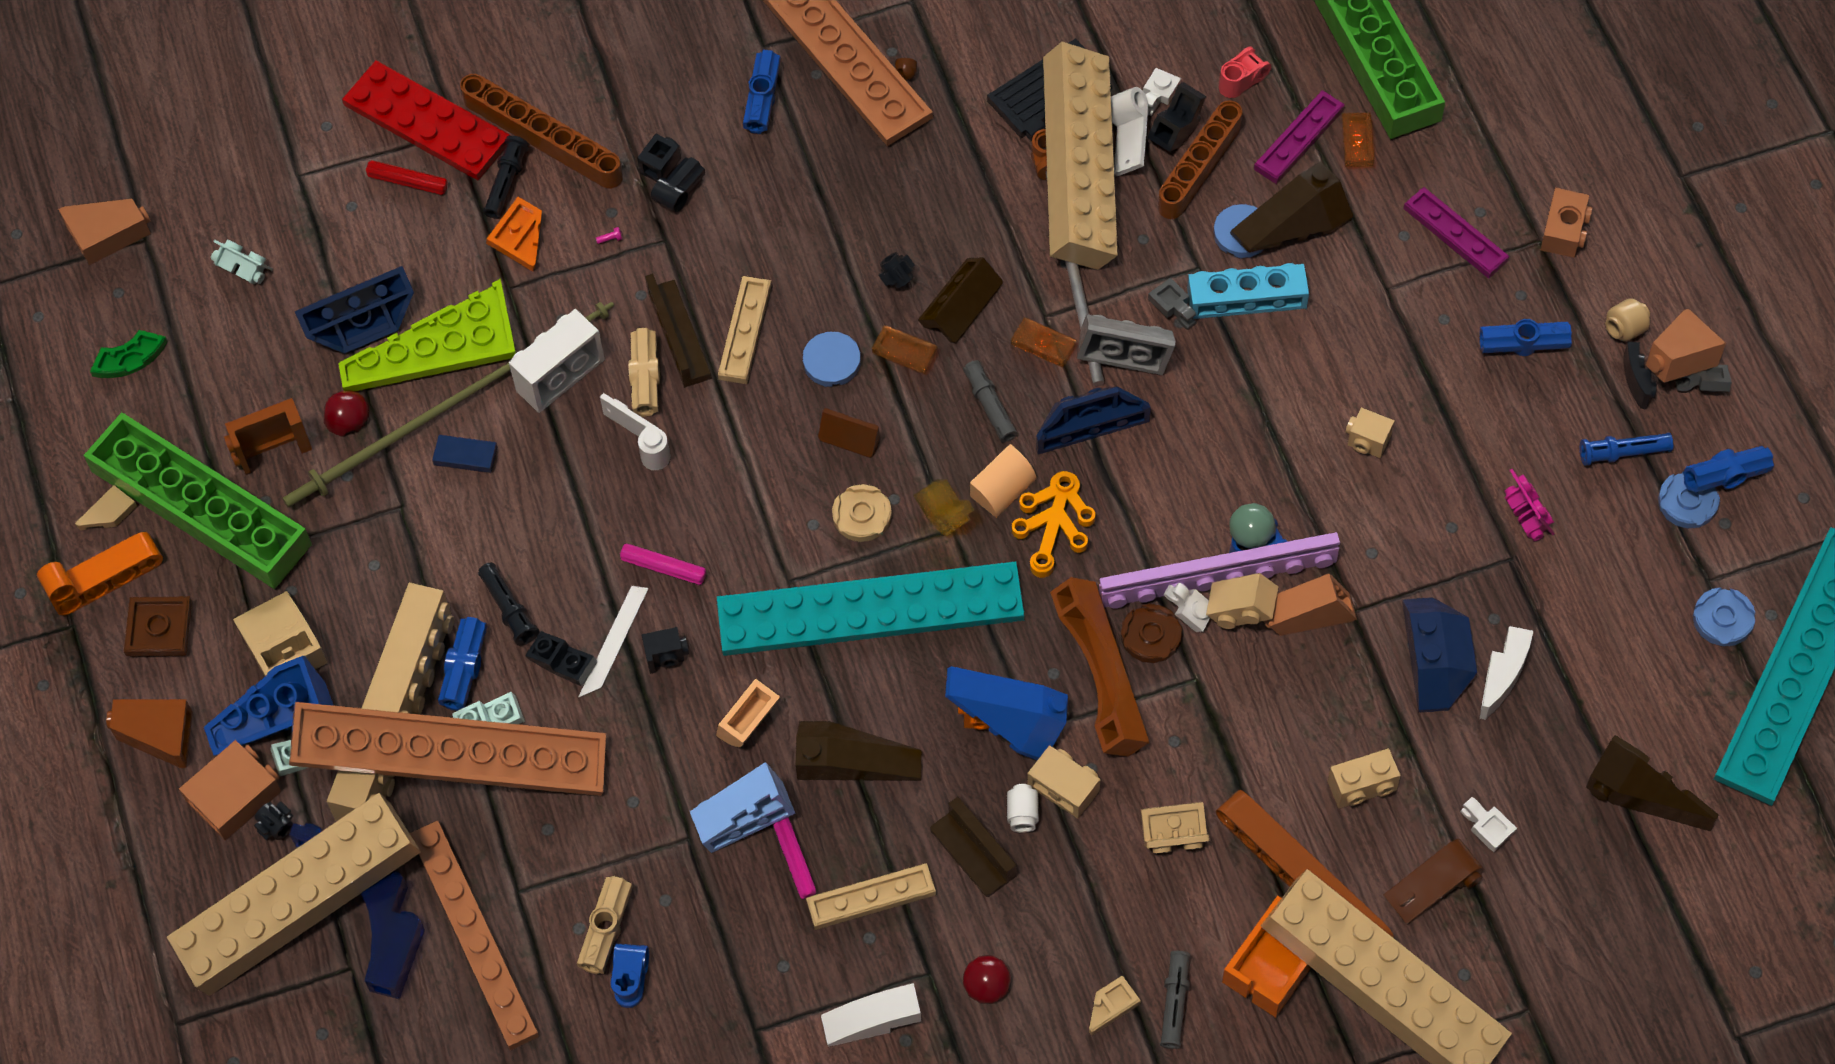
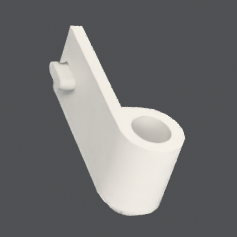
(1130, 115)
(651, 440)

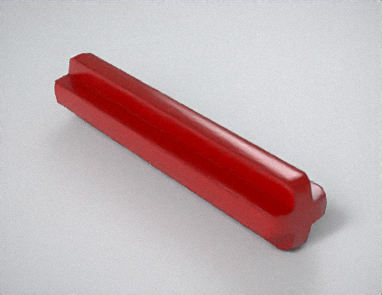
(406, 177)

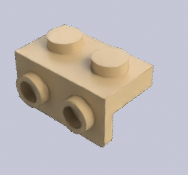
(1174, 826)

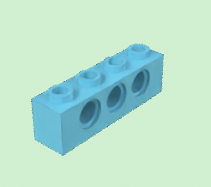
(1237, 301)

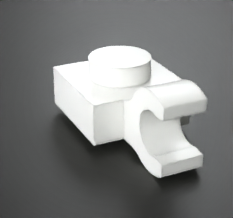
(1160, 88)
(1191, 606)
(1490, 826)

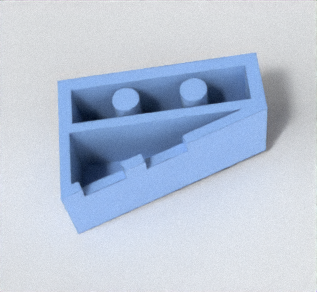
(742, 808)

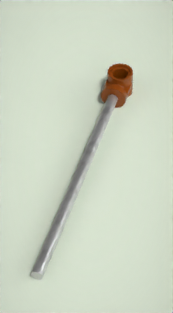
(1039, 158)

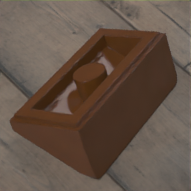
(849, 433)

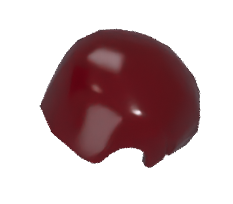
(345, 412)
(987, 979)

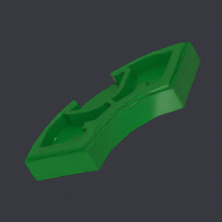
(128, 357)

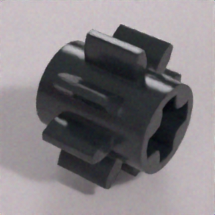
(896, 270)
(273, 821)

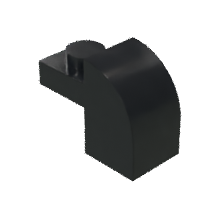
(1180, 120)

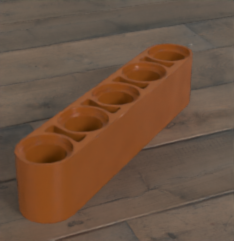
(1198, 170)

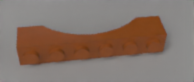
(1118, 716)

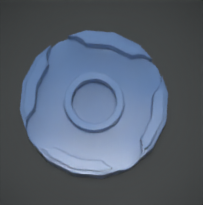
(1225, 223)
(831, 358)
(1687, 507)
(1724, 617)

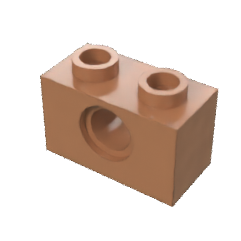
(1562, 237)

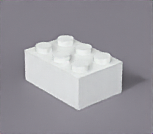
(556, 360)

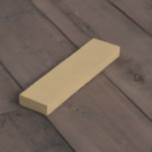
(744, 330)
(871, 896)

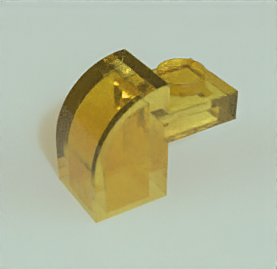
(943, 506)

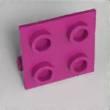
(1526, 505)

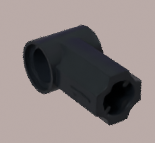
(675, 189)

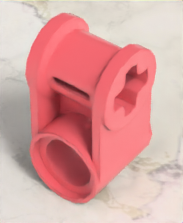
(1242, 73)

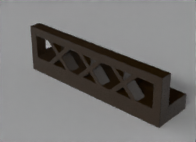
(678, 331)

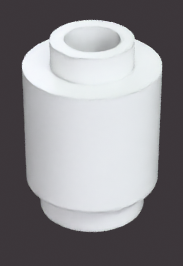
(1022, 808)

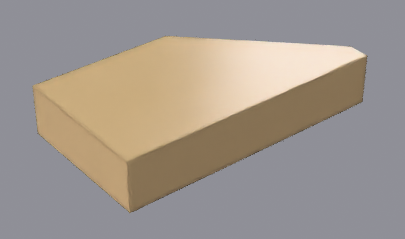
(108, 510)
(1112, 1003)

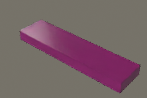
(1299, 137)
(1456, 232)

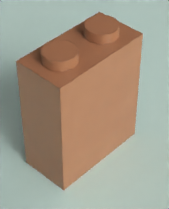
(231, 789)

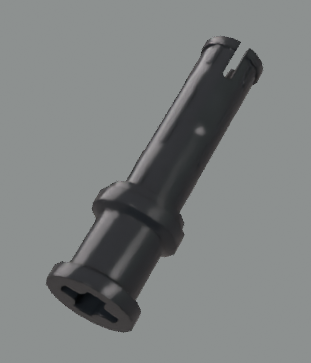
(508, 166)
(513, 614)

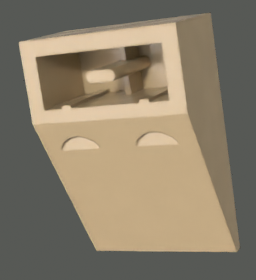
(279, 634)

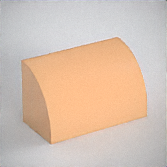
(1002, 481)
(747, 714)

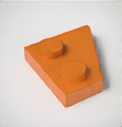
(518, 233)

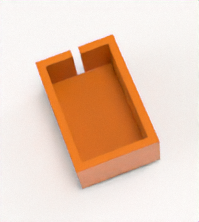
(1265, 969)

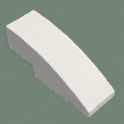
(1505, 669)
(871, 1015)

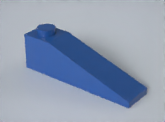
(268, 705)
(1017, 710)

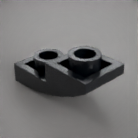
(1637, 376)
(560, 659)

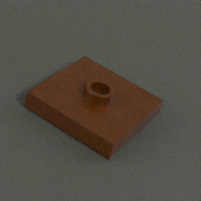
(158, 626)

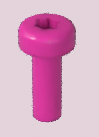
(616, 234)

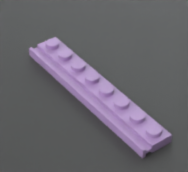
(1201, 573)

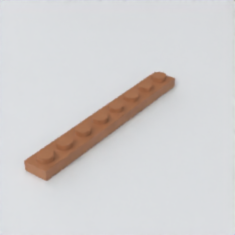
(474, 936)

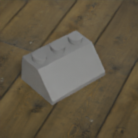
(1125, 344)

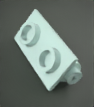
(230, 256)

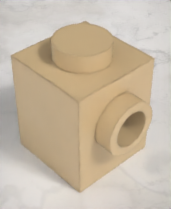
(1369, 432)

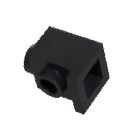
(659, 157)
(664, 648)

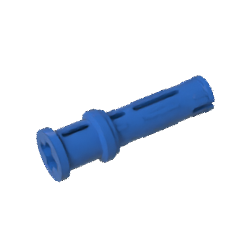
(1612, 449)

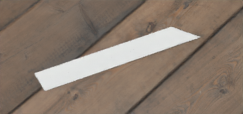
(614, 639)

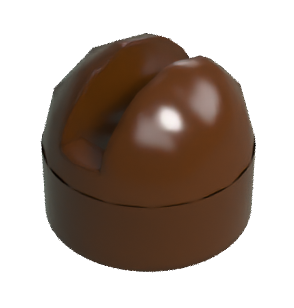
(906, 67)

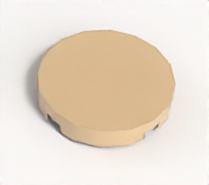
(861, 513)

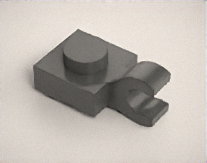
(1172, 299)
(1709, 380)

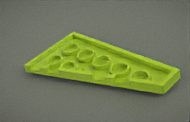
(443, 342)

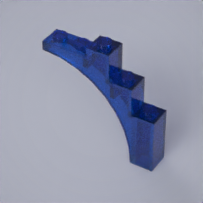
(393, 934)

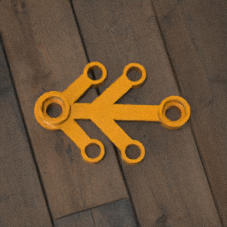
(1054, 517)

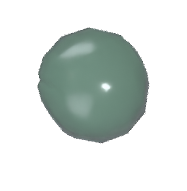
(1252, 525)

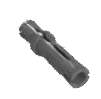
(985, 391)
(1177, 972)

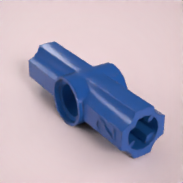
(760, 103)
(1508, 337)
(1728, 469)
(462, 663)

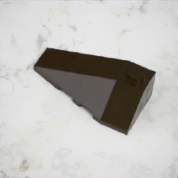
(1303, 207)
(843, 753)
(1631, 783)

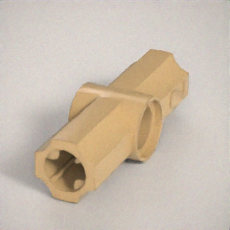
(644, 372)
(598, 941)

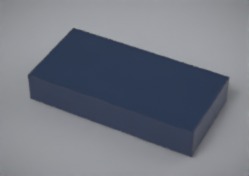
(465, 453)

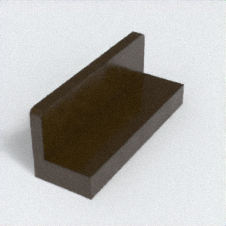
(962, 298)
(974, 848)

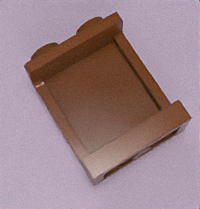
(264, 432)

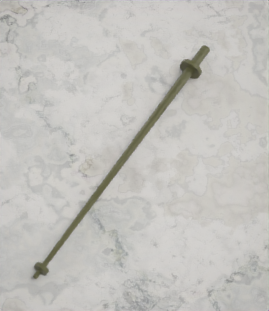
(319, 481)

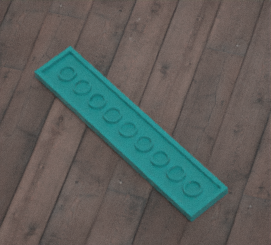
(870, 608)
(1787, 688)

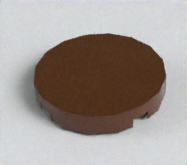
(1151, 633)

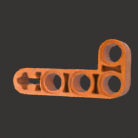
(99, 574)

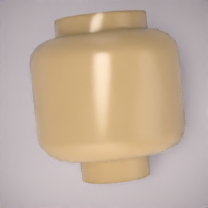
(1627, 320)

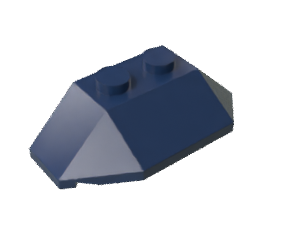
(359, 312)
(1090, 417)
(1439, 652)

